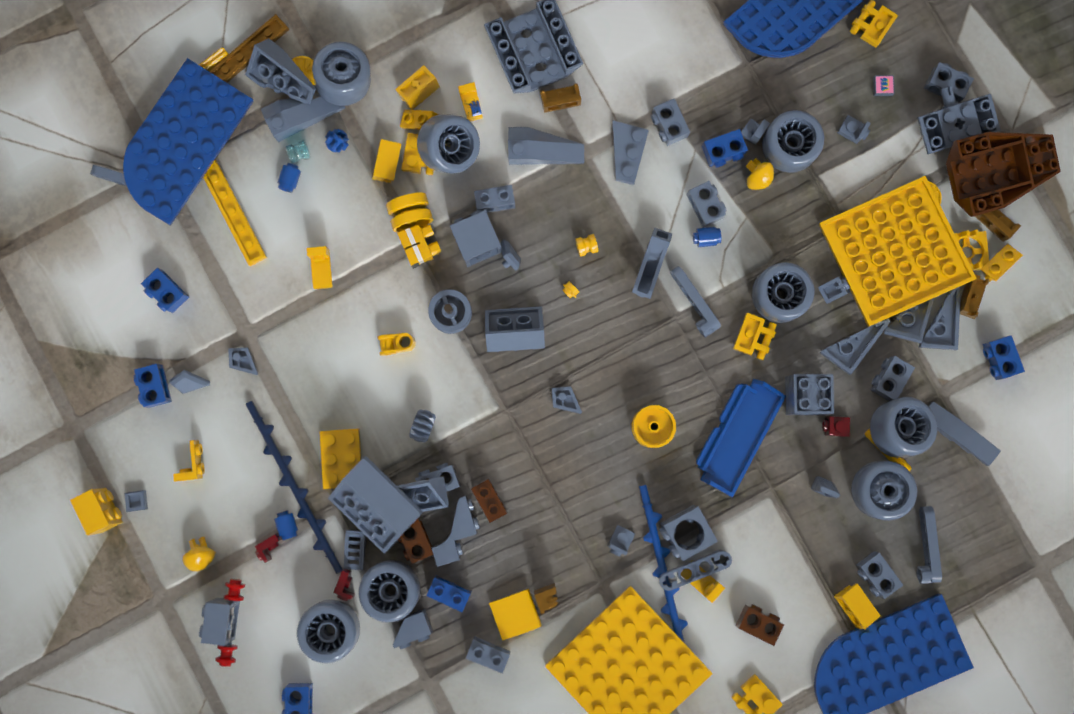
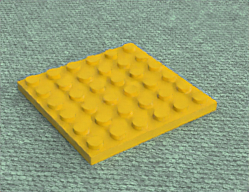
(897, 251)
(628, 662)

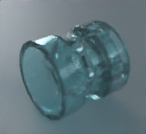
(298, 152)

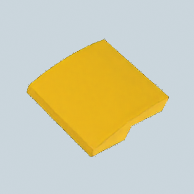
(515, 614)

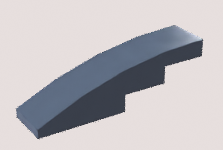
(964, 435)

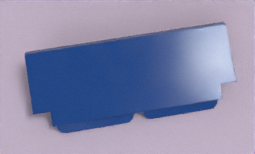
(739, 435)

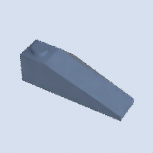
(275, 69)
(292, 116)
(535, 147)

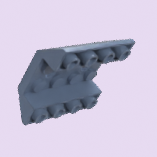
(548, 45)
(375, 504)

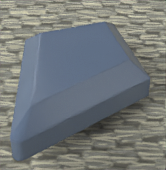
(510, 255)
(242, 360)
(188, 382)
(565, 399)

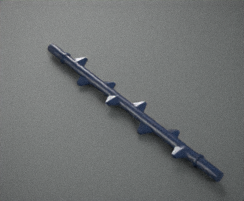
(299, 493)

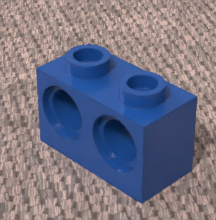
(722, 144)
(166, 288)
(1008, 355)
(158, 384)
(449, 593)
(303, 705)

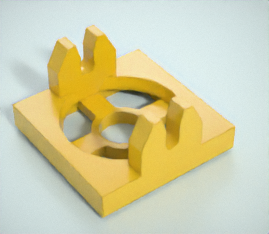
(981, 238)

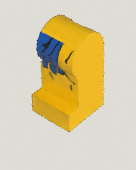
(470, 101)

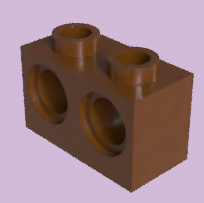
(489, 500)
(420, 538)
(757, 628)

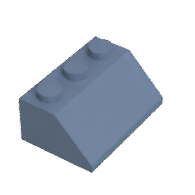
(514, 329)

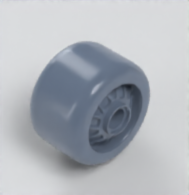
(339, 86)
(801, 130)
(460, 148)
(793, 282)
(903, 427)
(869, 490)
(376, 599)
(317, 642)

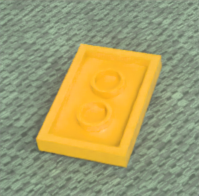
(338, 455)

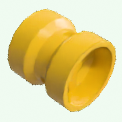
(586, 245)

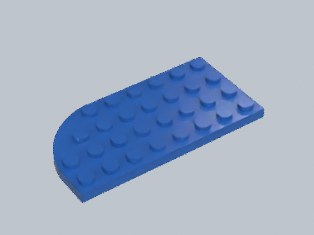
(785, 26)
(181, 139)
(890, 659)

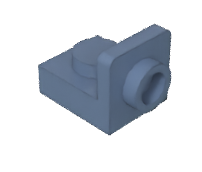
(854, 129)
(754, 130)
(834, 289)
(620, 541)

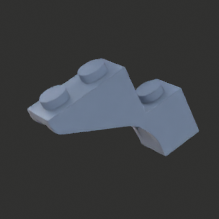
(652, 263)
(463, 526)

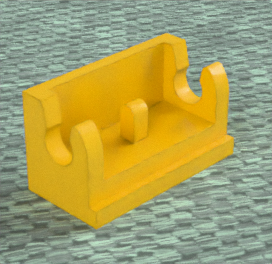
(417, 87)
(386, 161)
(857, 606)

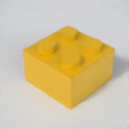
(97, 511)

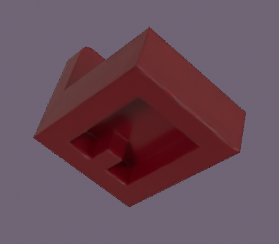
(836, 426)
(270, 543)
(344, 582)

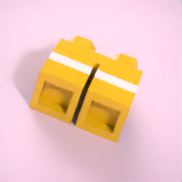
(416, 246)

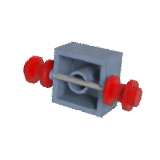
(221, 622)

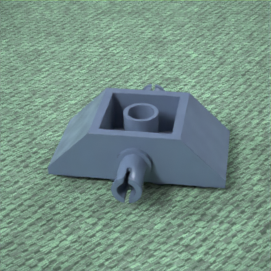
(970, 117)

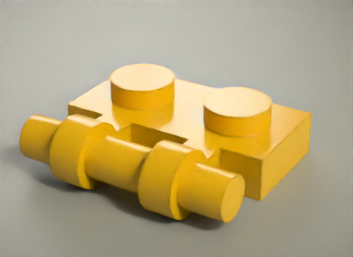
(879, 25)
(411, 159)
(749, 334)
(761, 696)

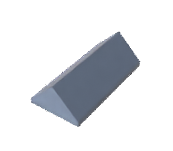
(427, 494)

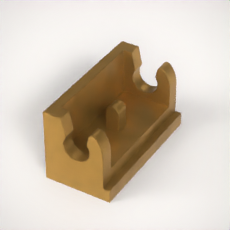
(560, 98)
(999, 224)
(972, 297)
(544, 597)

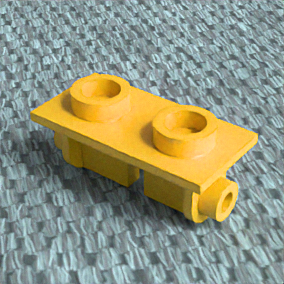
(1001, 263)

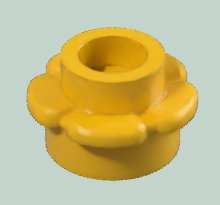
(570, 290)

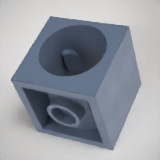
(475, 237)
(809, 394)
(704, 538)

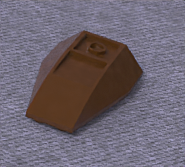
(999, 168)

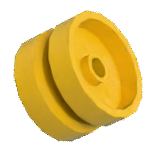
(409, 211)
(642, 429)

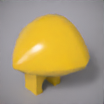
(761, 175)
(199, 556)

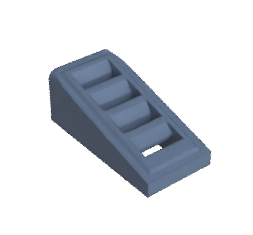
(825, 487)
(354, 533)

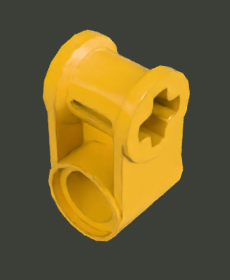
(391, 343)

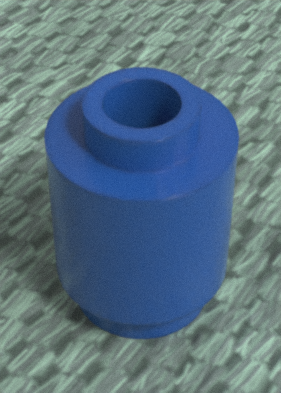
(288, 177)
(707, 237)
(286, 525)

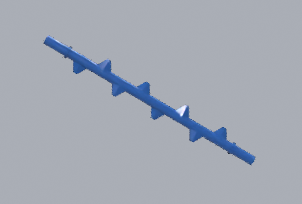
(661, 552)

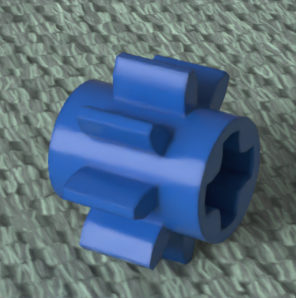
(336, 140)

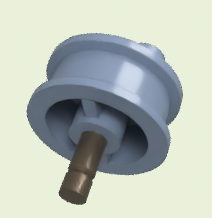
(450, 311)

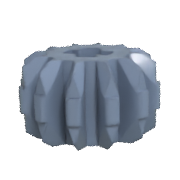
(422, 425)

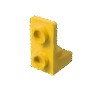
(415, 118)
(320, 267)
(197, 467)
(706, 586)

